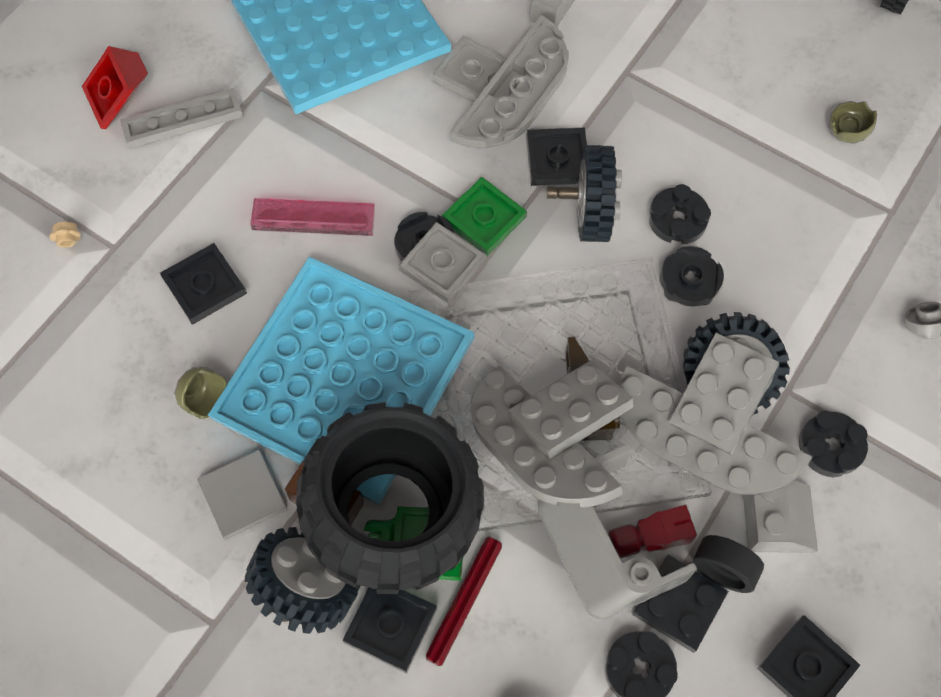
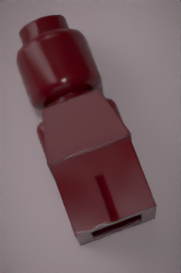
(655, 532)

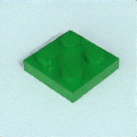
(484, 216)

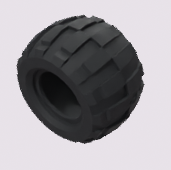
(401, 444)

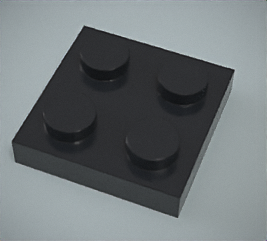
(555, 155)
(203, 283)
(684, 610)
(390, 627)
(808, 663)

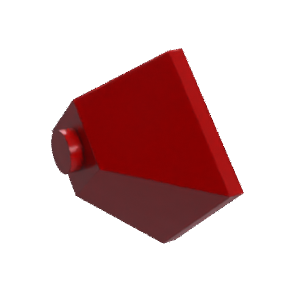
(113, 83)

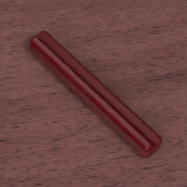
(463, 601)

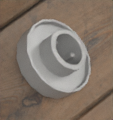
(925, 320)

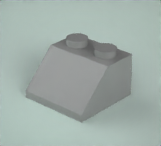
(781, 520)

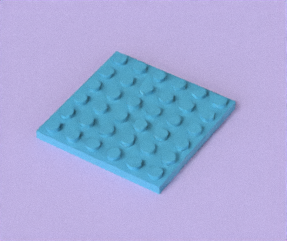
(339, 45)
(332, 354)

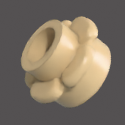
(65, 234)

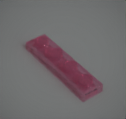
(313, 217)

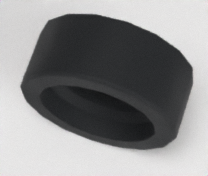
(728, 563)

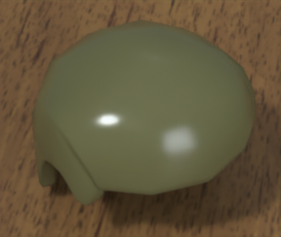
(852, 121)
(199, 391)

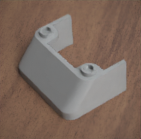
(592, 562)

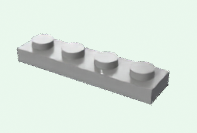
(181, 118)

